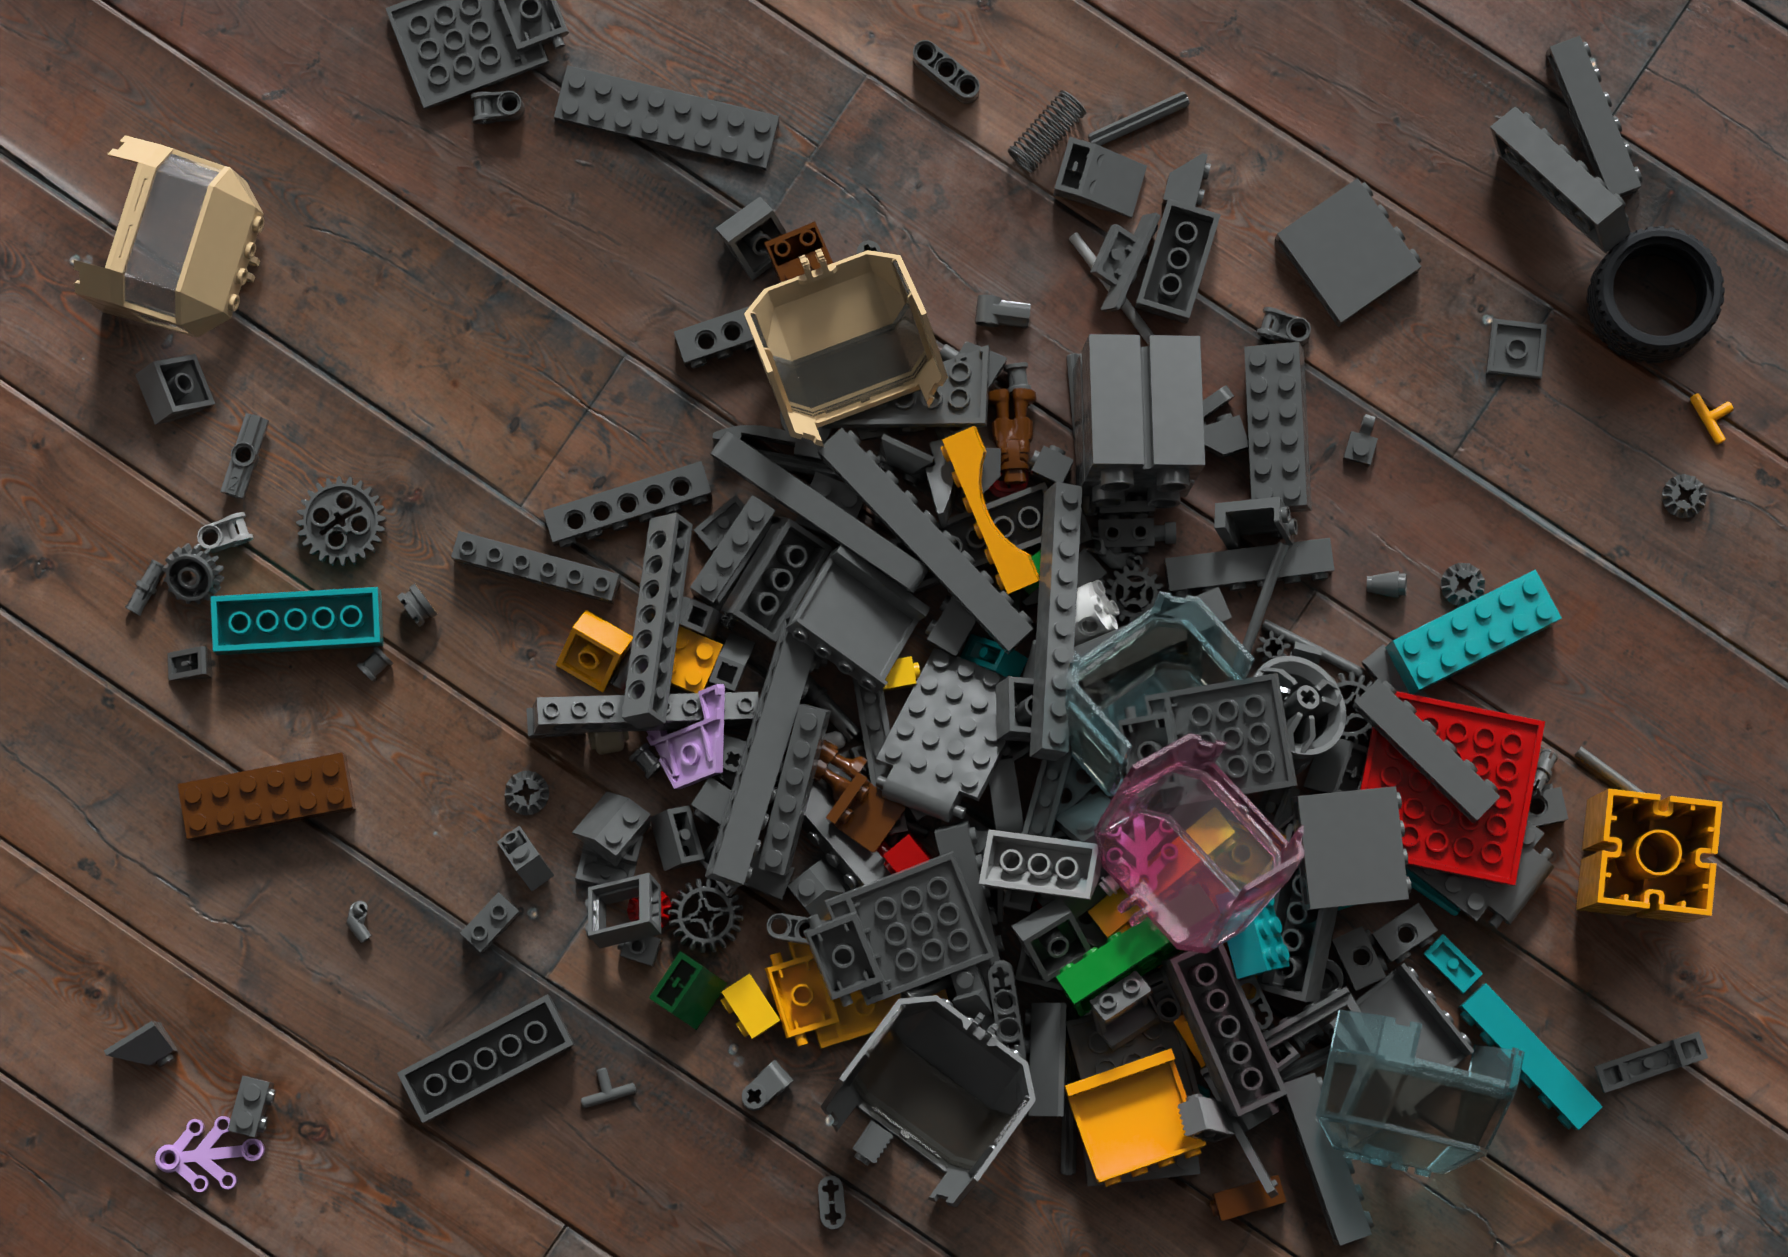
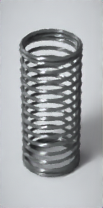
(1026, 156)

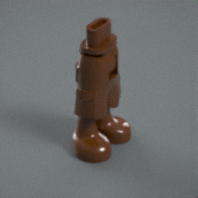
(1013, 435)
(848, 766)

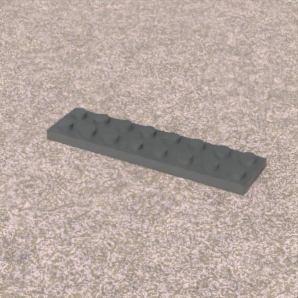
(666, 117)

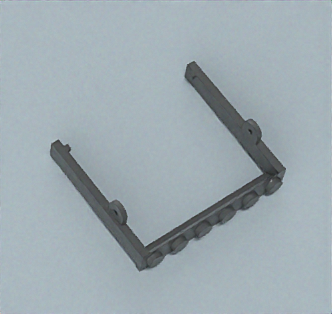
(1285, 1030)

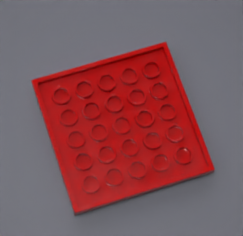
(1436, 832)

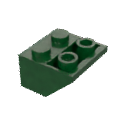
(688, 990)

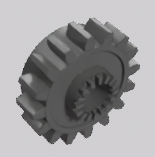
(185, 585)

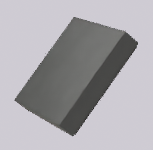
(1516, 349)

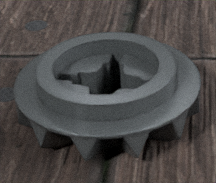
(1682, 508)
(1450, 583)
(537, 800)

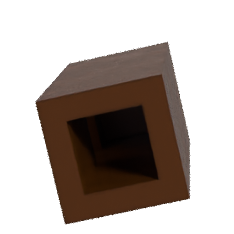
(1244, 1199)

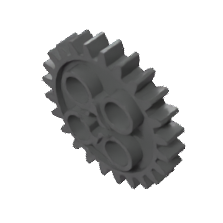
(328, 500)

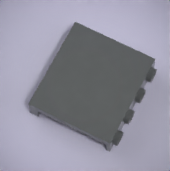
(1348, 251)
(856, 618)
(1351, 848)
(1405, 999)

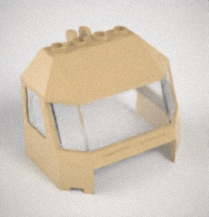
(177, 243)

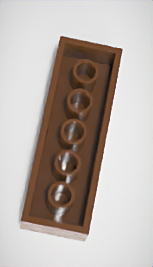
(266, 796)

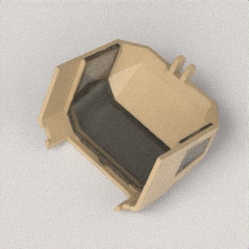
(844, 340)

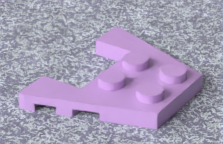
(695, 750)

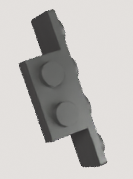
(1121, 257)

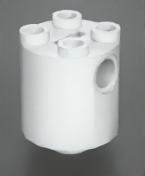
(1094, 613)

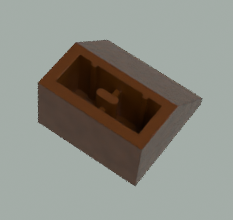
(787, 249)

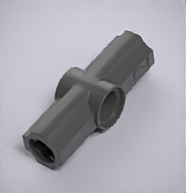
(251, 439)

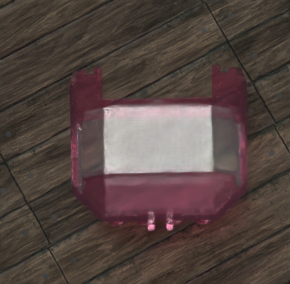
(1192, 847)

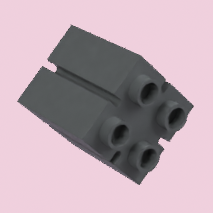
(1138, 418)

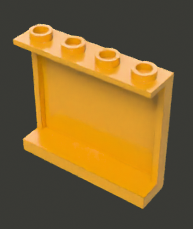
(1132, 1117)

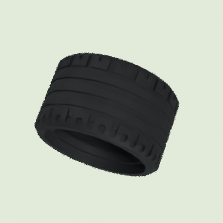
(1692, 258)

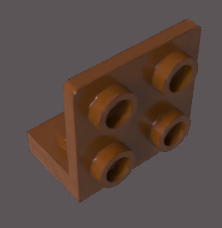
(865, 813)

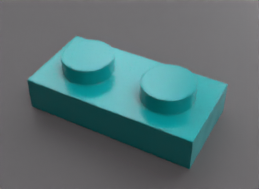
(1452, 963)

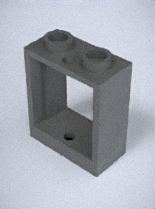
(649, 920)

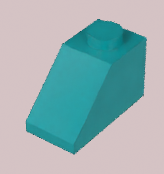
(993, 657)

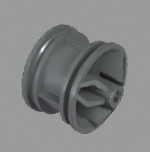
(1314, 700)

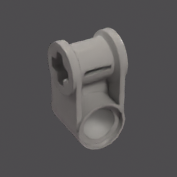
(226, 533)

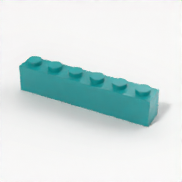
(1539, 1067)

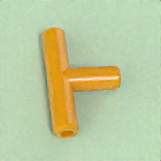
(1709, 417)

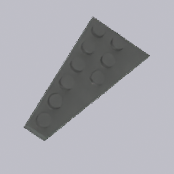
(957, 403)

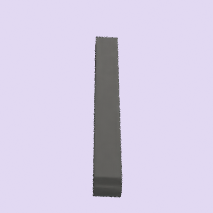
(819, 511)

